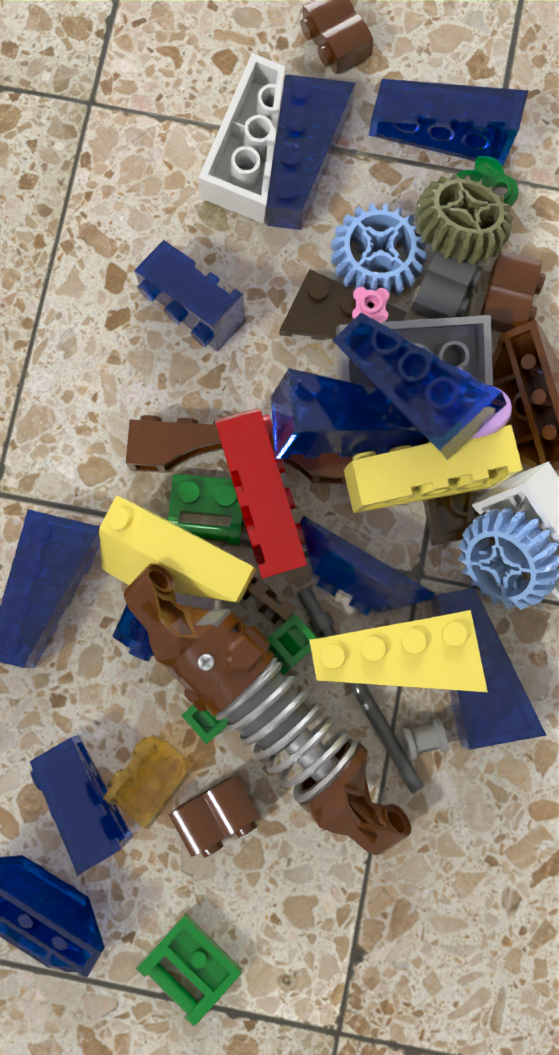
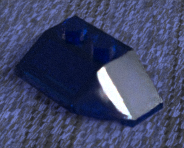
(357, 575)
(47, 917)

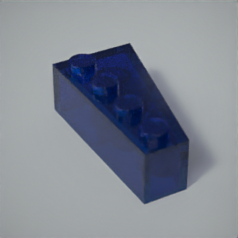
(449, 117)
(306, 136)
(432, 394)
(42, 583)

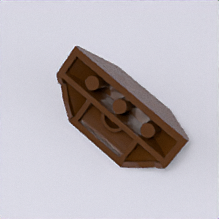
(529, 375)

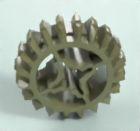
(463, 219)

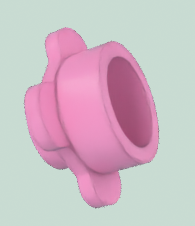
(376, 297)

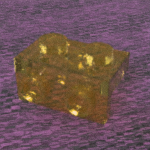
(149, 780)

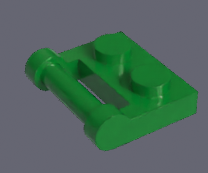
(206, 497)
(198, 960)

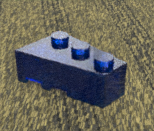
(190, 296)
(75, 800)

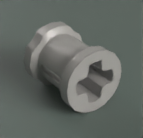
(425, 738)

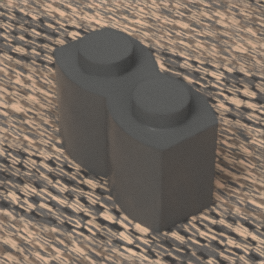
(444, 288)

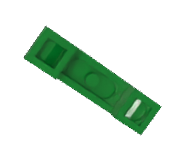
(288, 644)

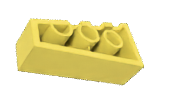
(423, 473)
(416, 653)

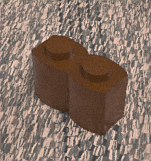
(337, 32)
(512, 291)
(215, 815)

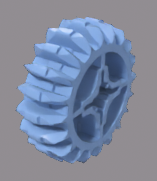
(365, 230)
(517, 549)

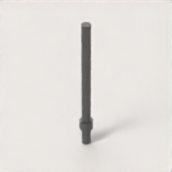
(322, 623)

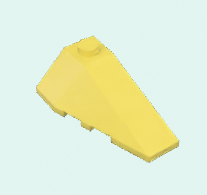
(137, 537)

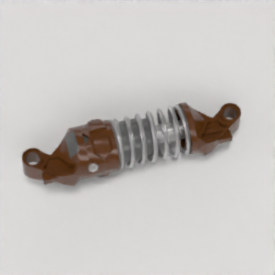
(239, 679)

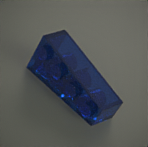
(335, 416)
(505, 710)

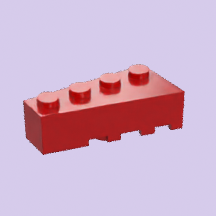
(261, 493)

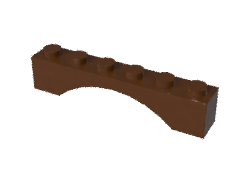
(165, 445)

